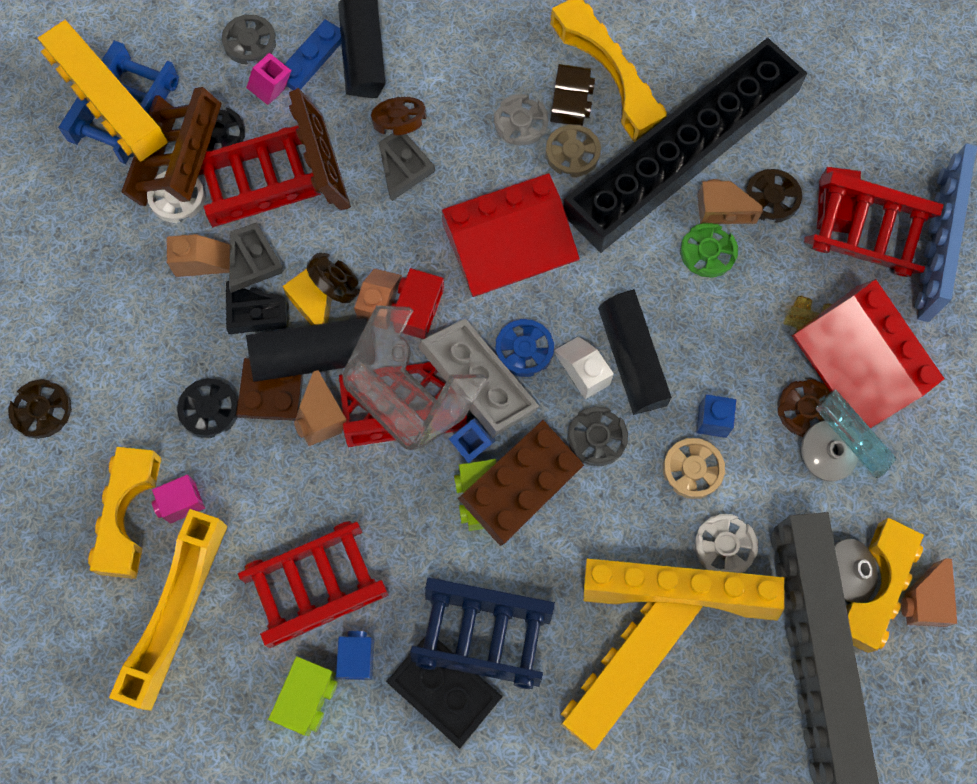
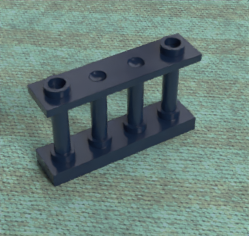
(503, 607)

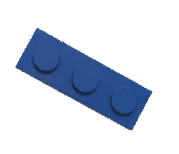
(313, 54)

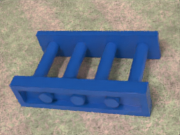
(117, 59)

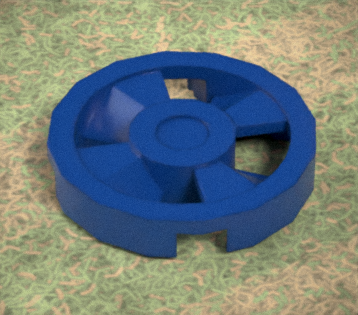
(524, 347)

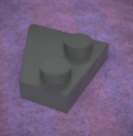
(403, 164)
(251, 258)

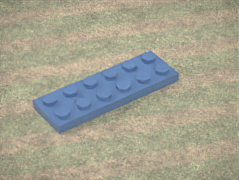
(947, 234)

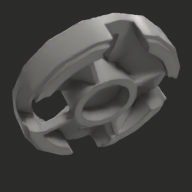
(520, 119)

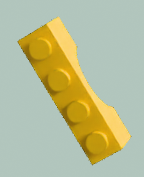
(131, 474)
(894, 550)

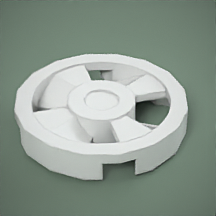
(166, 207)
(726, 543)

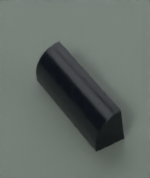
(361, 48)
(303, 349)
(634, 353)

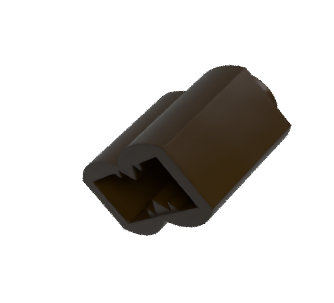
(571, 94)

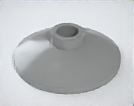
(819, 454)
(856, 570)

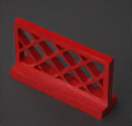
(369, 429)

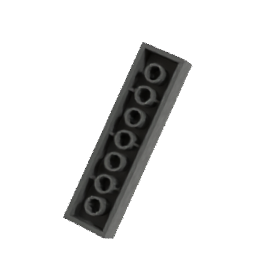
(823, 652)

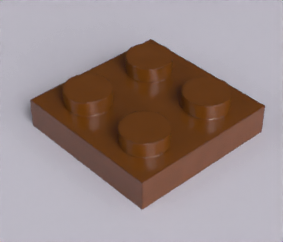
(269, 398)

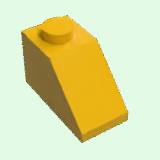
(308, 299)

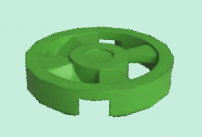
(708, 250)

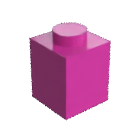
(268, 78)
(176, 498)

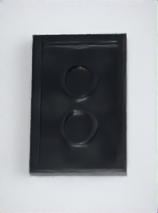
(446, 697)

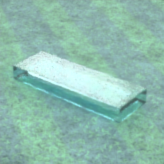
(856, 433)

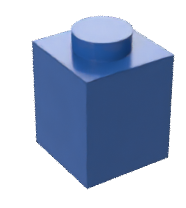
(716, 416)
(472, 440)
(355, 656)

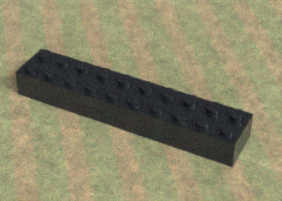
(683, 144)

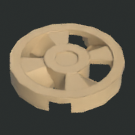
(693, 468)

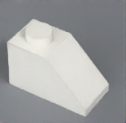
(585, 366)

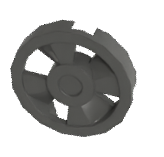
(248, 39)
(597, 436)

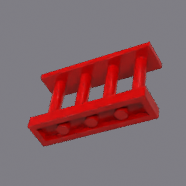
(260, 200)
(892, 202)
(308, 615)

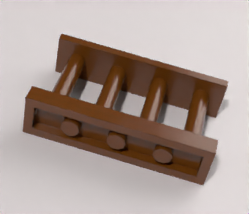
(188, 152)

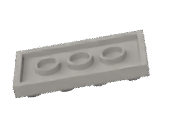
(463, 352)

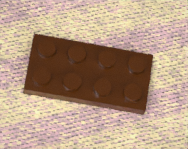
(319, 150)
(521, 482)

